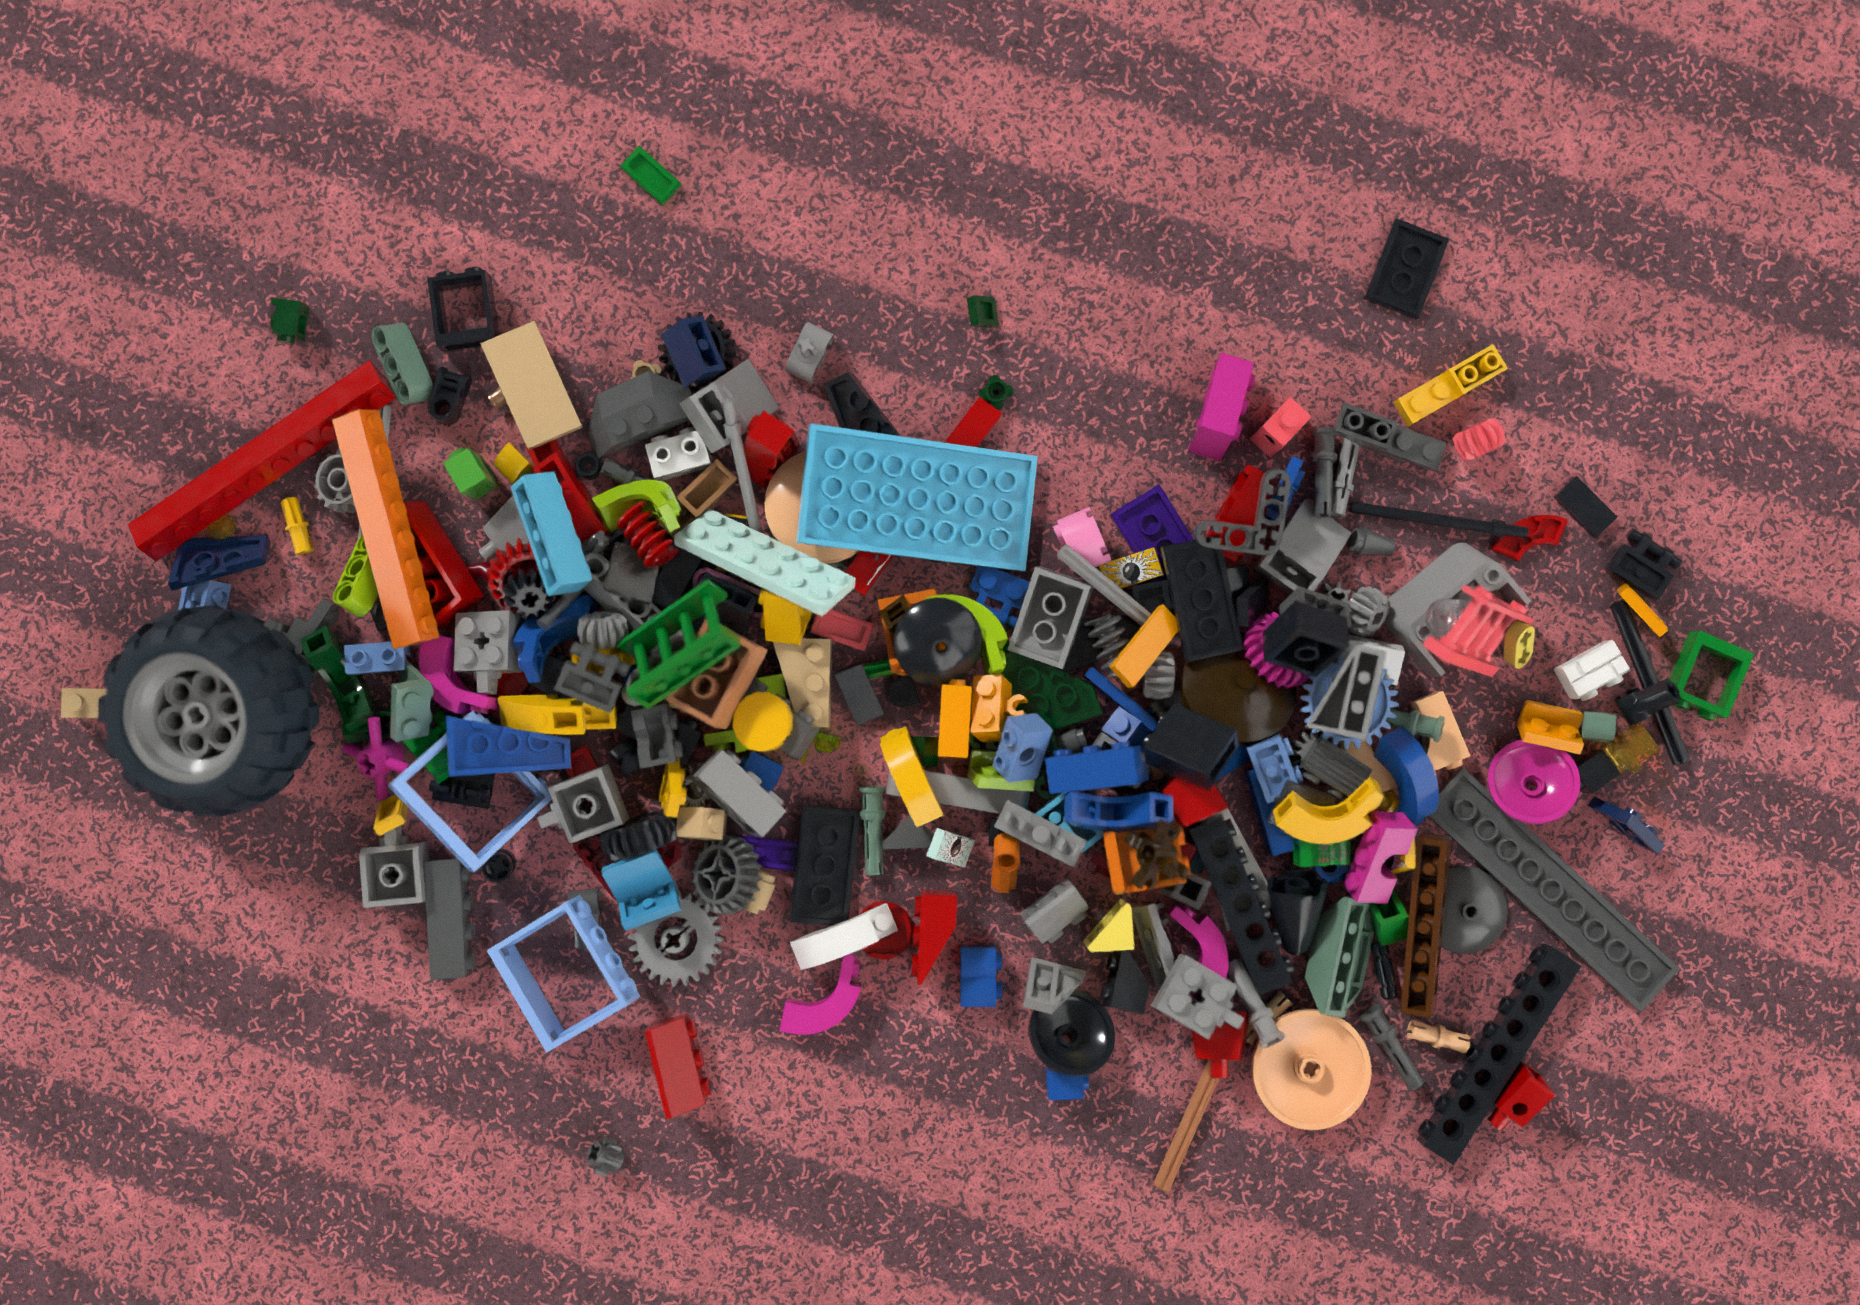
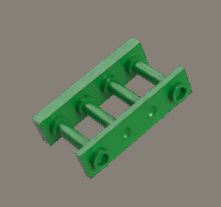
(692, 659)

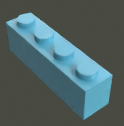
(551, 533)

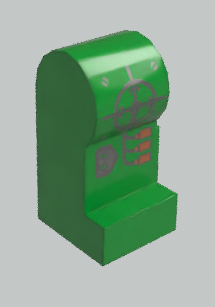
(1312, 854)

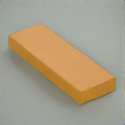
(1145, 646)

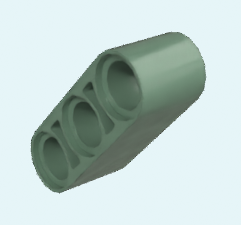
(402, 363)

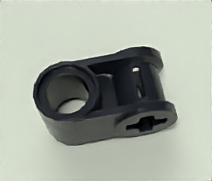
(452, 390)

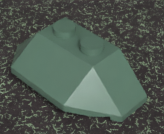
(1340, 956)

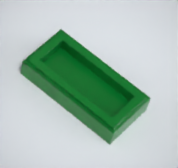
(650, 175)

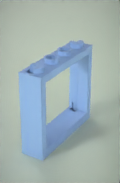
(438, 827)
(528, 993)

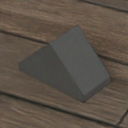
(908, 836)

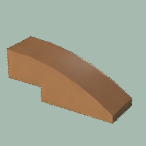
(701, 495)

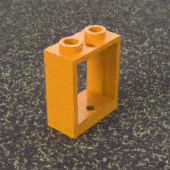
(955, 719)

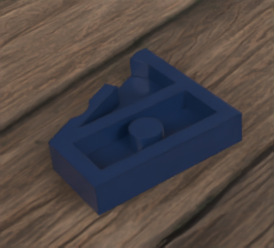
(1629, 824)

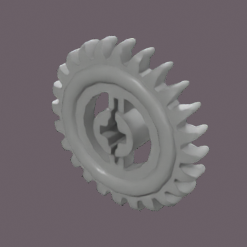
(674, 969)

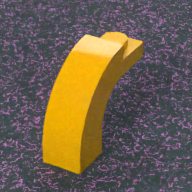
(910, 776)
(1329, 823)

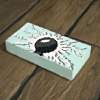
(950, 847)

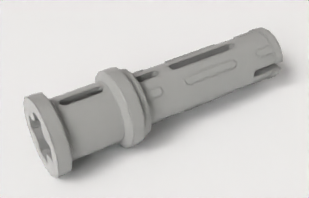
(1259, 1015)

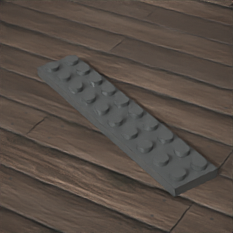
(1552, 891)

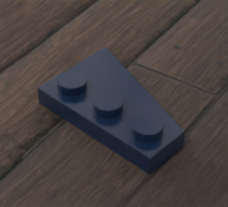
(212, 558)

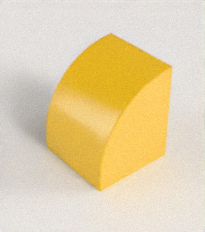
(512, 463)

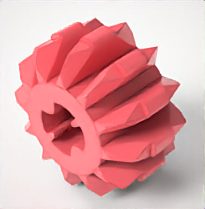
(1479, 439)

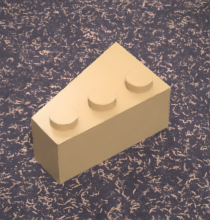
(808, 676)

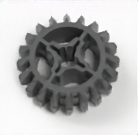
(721, 892)

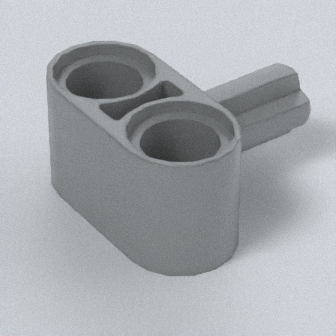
(808, 352)

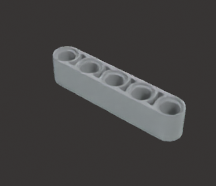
(964, 793)

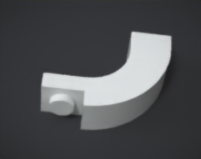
(844, 937)

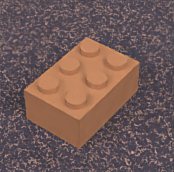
(722, 686)

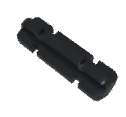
(1384, 971)

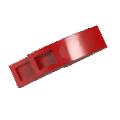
(584, 513)

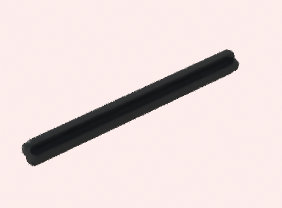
(1647, 677)

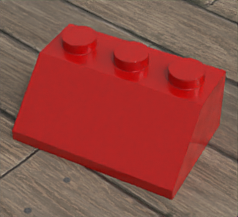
(677, 1065)

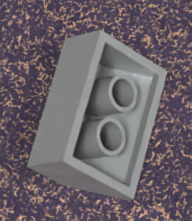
(738, 793)

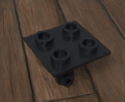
(465, 790)

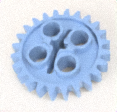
(1320, 686)

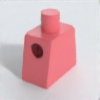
(1280, 427)

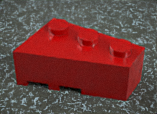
(768, 447)
(1241, 507)

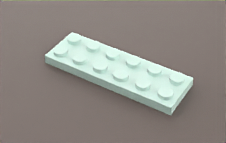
(765, 562)

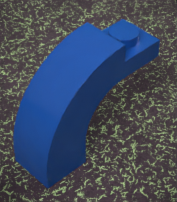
(535, 642)
(1412, 773)
(1118, 813)

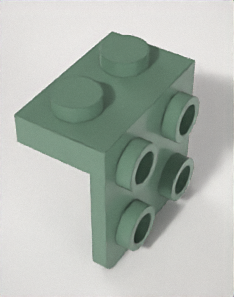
(410, 705)

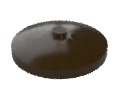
(1236, 696)

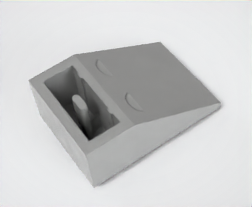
(749, 398)
(1305, 551)

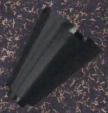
(1296, 907)

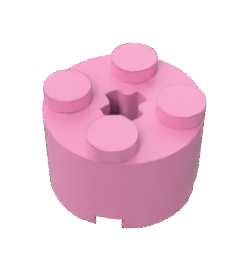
(1083, 536)

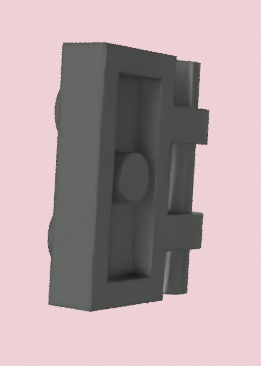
(589, 685)

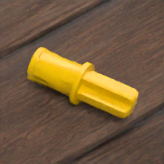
(296, 526)

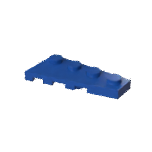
(491, 749)

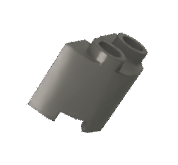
(656, 736)

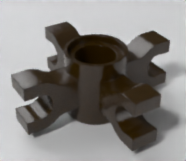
(1156, 854)

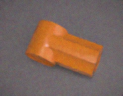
(1005, 862)

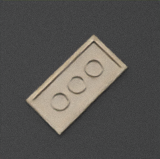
(531, 385)

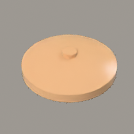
(782, 511)
(1314, 1072)

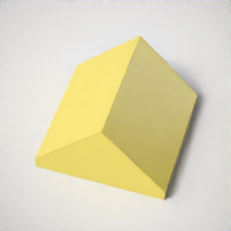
(1113, 931)

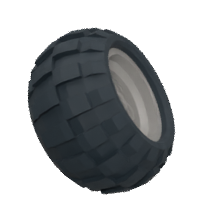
(173, 723)

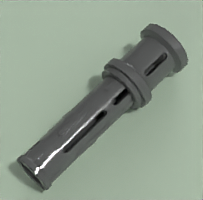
(1323, 458)
(1385, 1034)

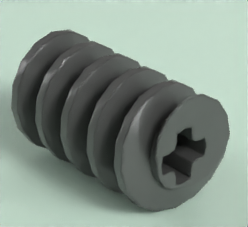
(1108, 640)

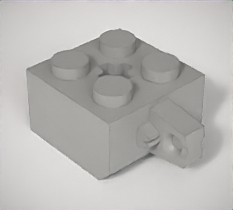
(486, 646)
(583, 821)
(398, 855)
(1214, 1000)

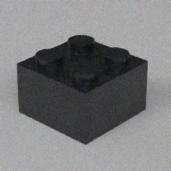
(1305, 639)

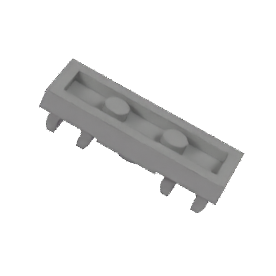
(1040, 833)
(1154, 941)

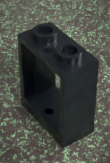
(462, 339)

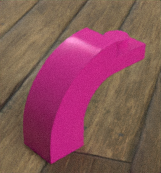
(449, 691)
(1210, 942)
(814, 1017)

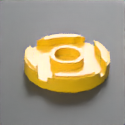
(762, 721)

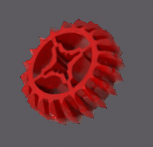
(511, 559)

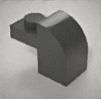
(1190, 893)

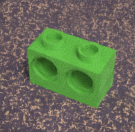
(470, 473)

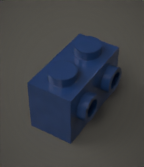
(693, 351)

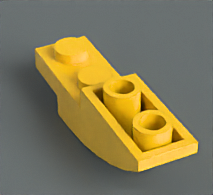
(1450, 385)
(553, 715)

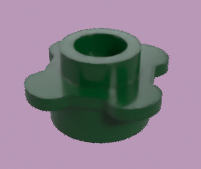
(996, 384)

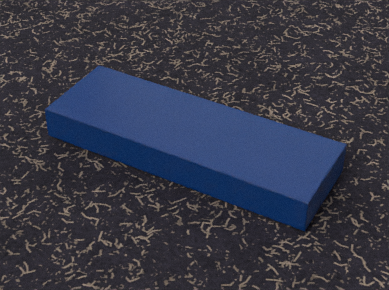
(1120, 698)

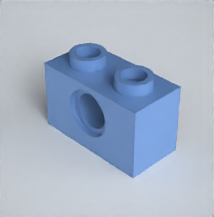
(1022, 747)

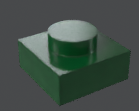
(982, 311)

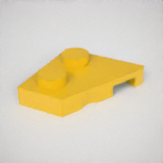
(671, 790)

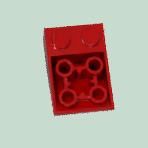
(937, 921)

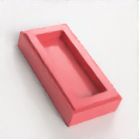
(842, 629)

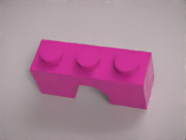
(1368, 876)

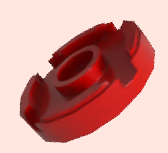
(898, 941)

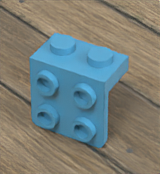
(642, 889)

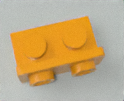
(1550, 726)

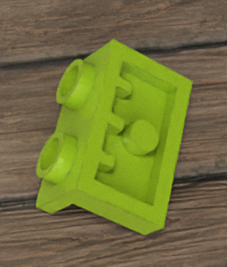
(986, 776)

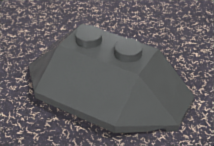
(635, 412)

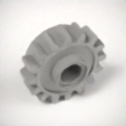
(334, 485)

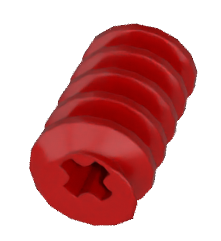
(644, 536)

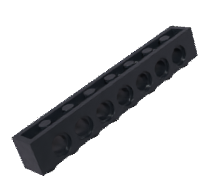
(1513, 1046)

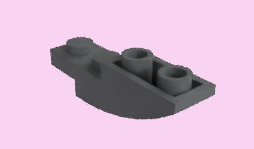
(1388, 438)
(323, 615)

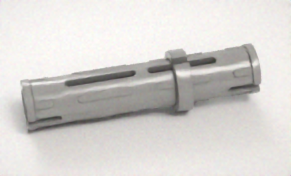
(1344, 476)

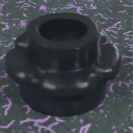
(581, 463)

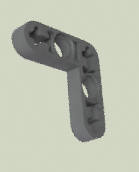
(1255, 532)

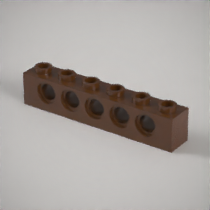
(1425, 925)

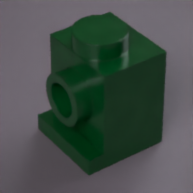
(289, 320)

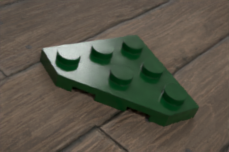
(1050, 691)

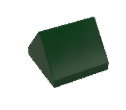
(927, 750)

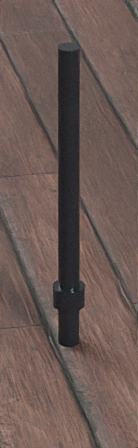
(1495, 528)

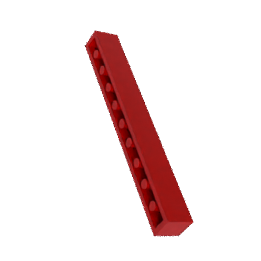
(257, 463)

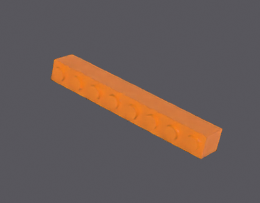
(385, 528)

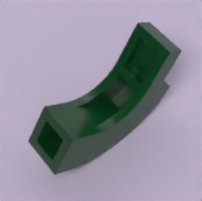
(351, 692)

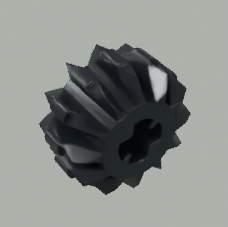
(516, 595)

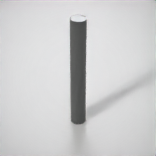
(548, 618)

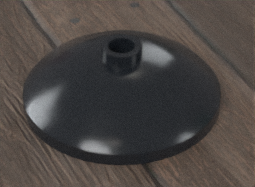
(935, 622)
(1088, 1030)

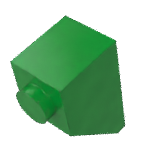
(1389, 920)

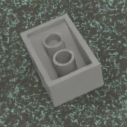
(1050, 616)
(1055, 911)

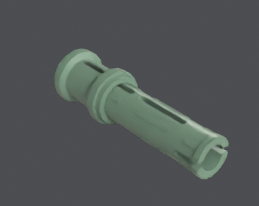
(1418, 724)
(872, 814)

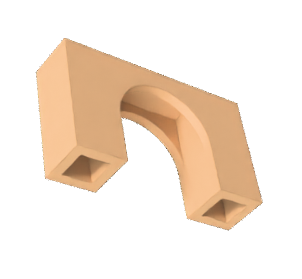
(1446, 753)

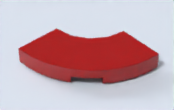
(1542, 530)

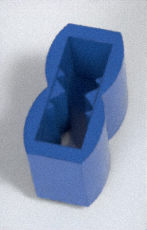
(978, 975)

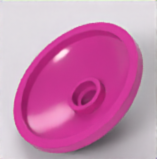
(1546, 768)

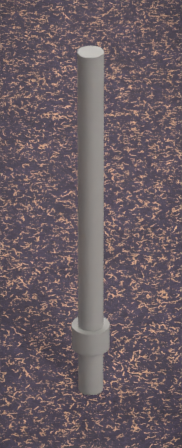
(734, 430)

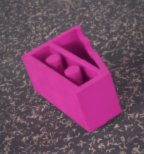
(1222, 407)

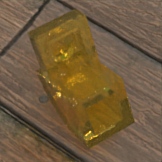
(1631, 748)

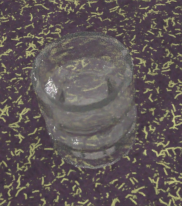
(1443, 615)

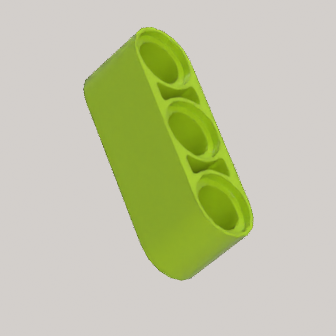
(357, 585)

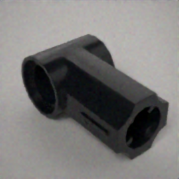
(1642, 703)

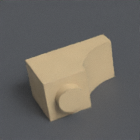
(701, 823)

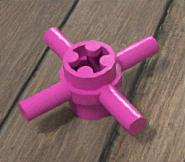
(378, 757)

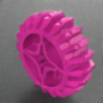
(1255, 652)

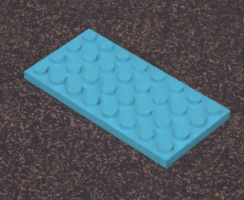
(916, 498)

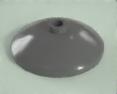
(1478, 889)

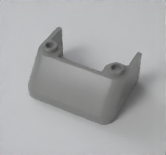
(1443, 580)

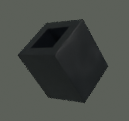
(1595, 771)

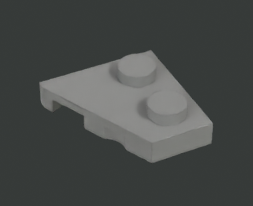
(1050, 984)

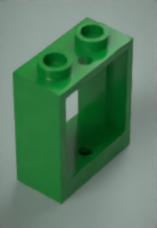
(1739, 657)

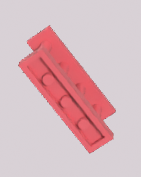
(1478, 631)

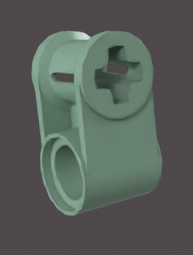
(1598, 727)

